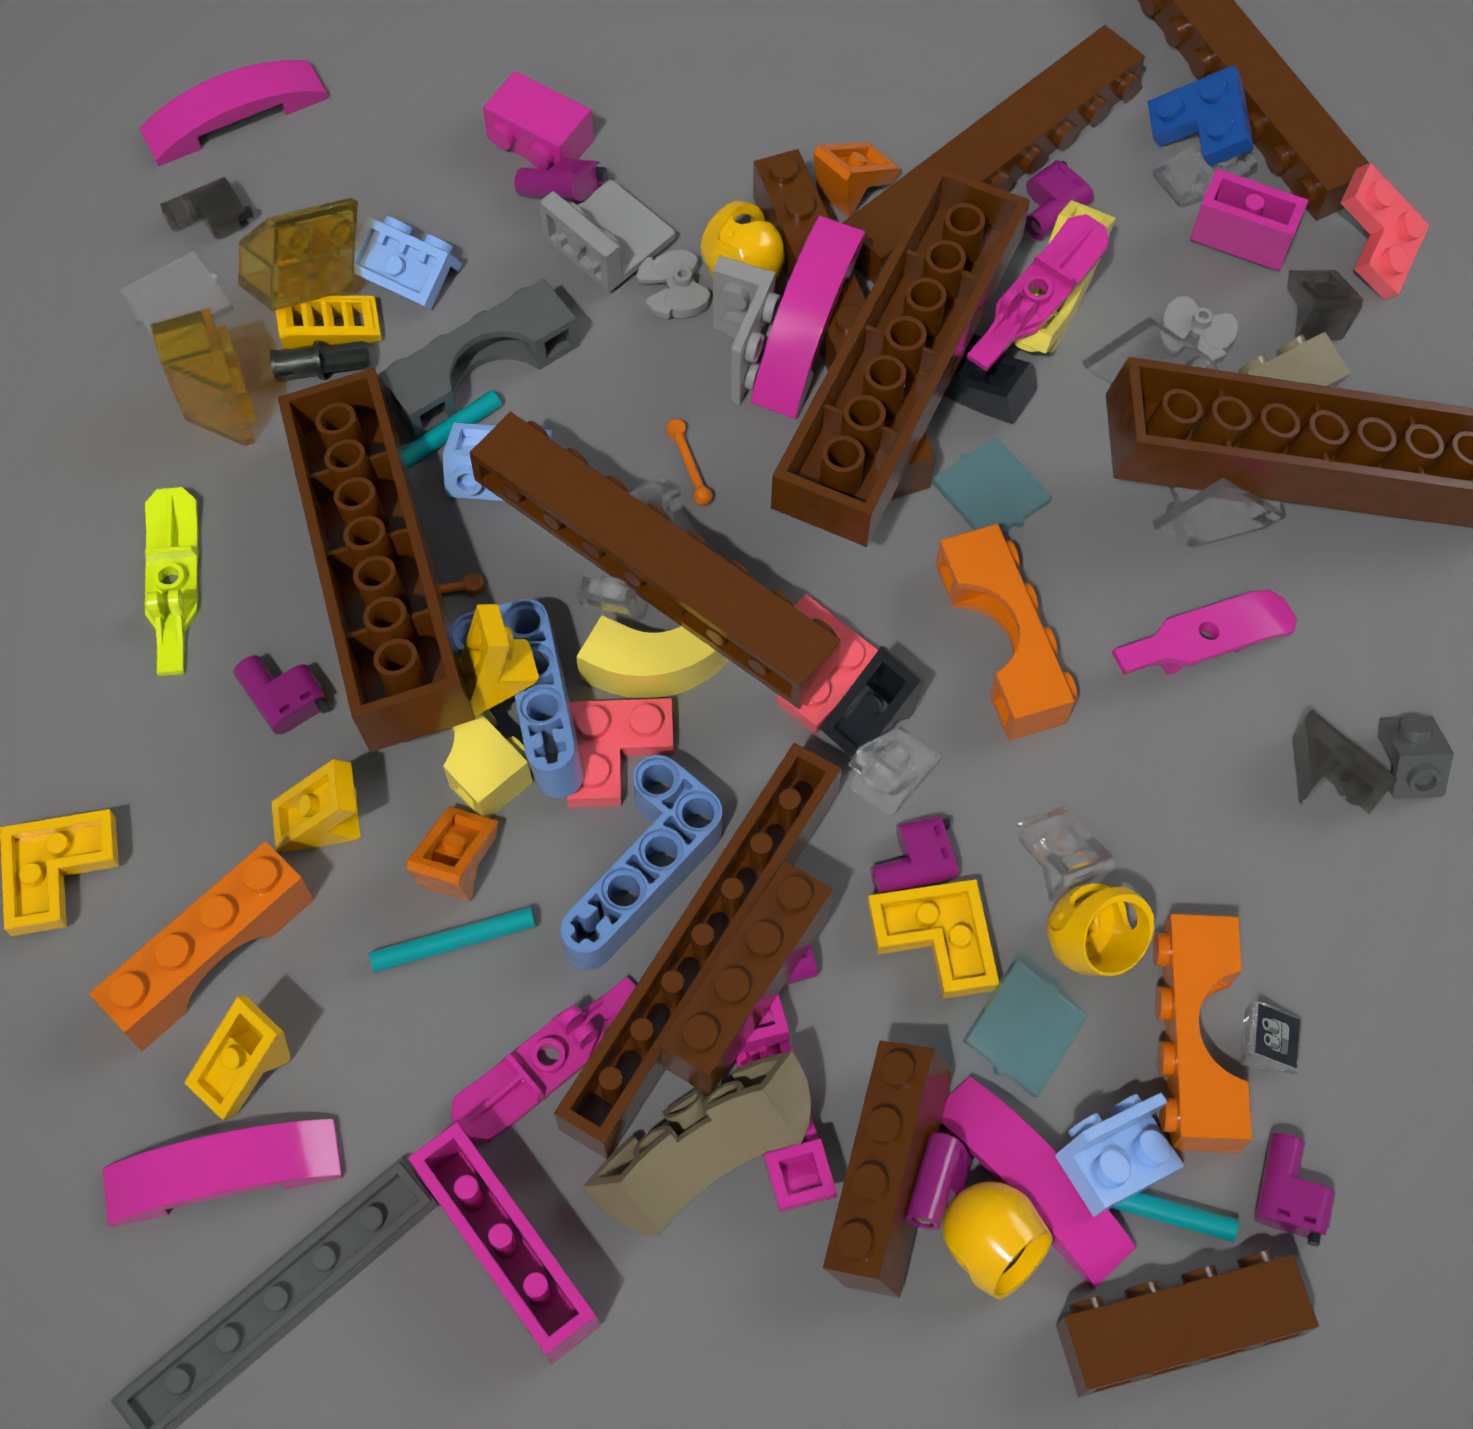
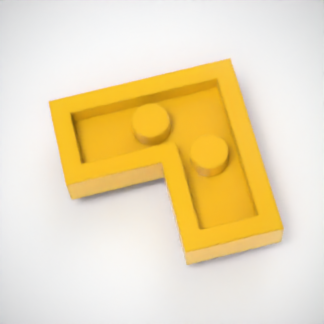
(38, 858)
(946, 920)

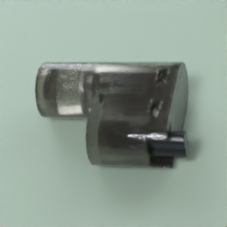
(213, 203)

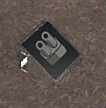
(1271, 1039)

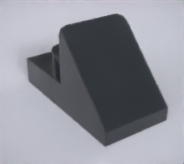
(875, 701)

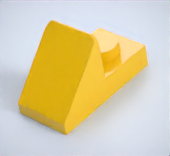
(494, 661)
(317, 810)
(237, 1057)

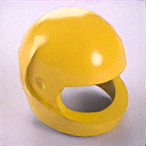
(750, 243)
(1093, 932)
(988, 1229)

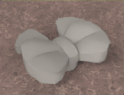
(682, 296)
(1214, 332)

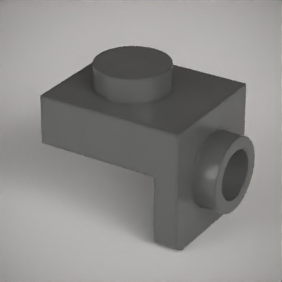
(1418, 756)

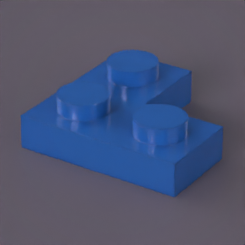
(1207, 106)

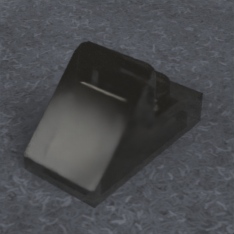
(1324, 302)
(1328, 755)

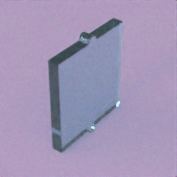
(991, 488)
(1025, 1029)

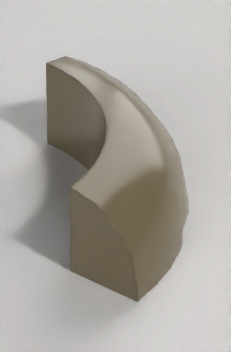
(703, 1141)

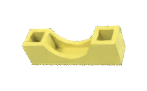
(486, 766)

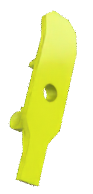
(171, 550)

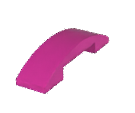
(227, 99)
(805, 316)
(1027, 1162)
(221, 1167)
(801, 1171)

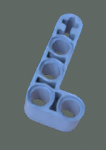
(542, 700)
(635, 872)

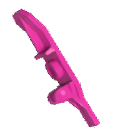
(1057, 273)
(1230, 623)
(522, 1081)

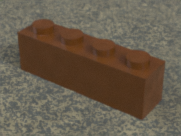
(746, 978)
(899, 1112)
(1186, 1323)

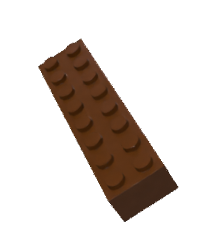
(899, 357)
(1292, 441)
(374, 562)

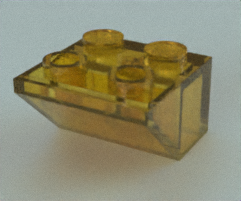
(300, 255)
(205, 374)

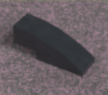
(995, 393)

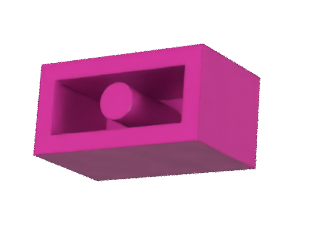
(537, 122)
(1248, 219)

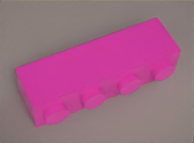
(504, 1243)

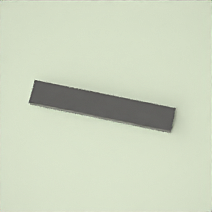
(275, 1302)

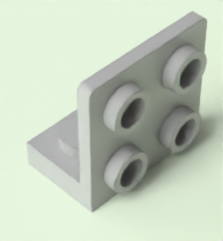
(604, 233)
(745, 311)

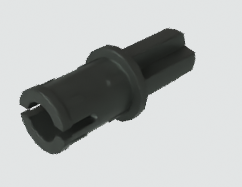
(318, 360)

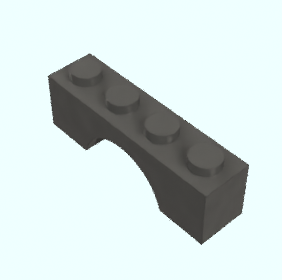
(527, 328)

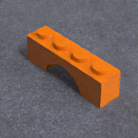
(984, 577)
(158, 980)
(1205, 1103)

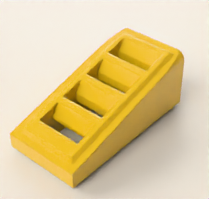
(326, 310)

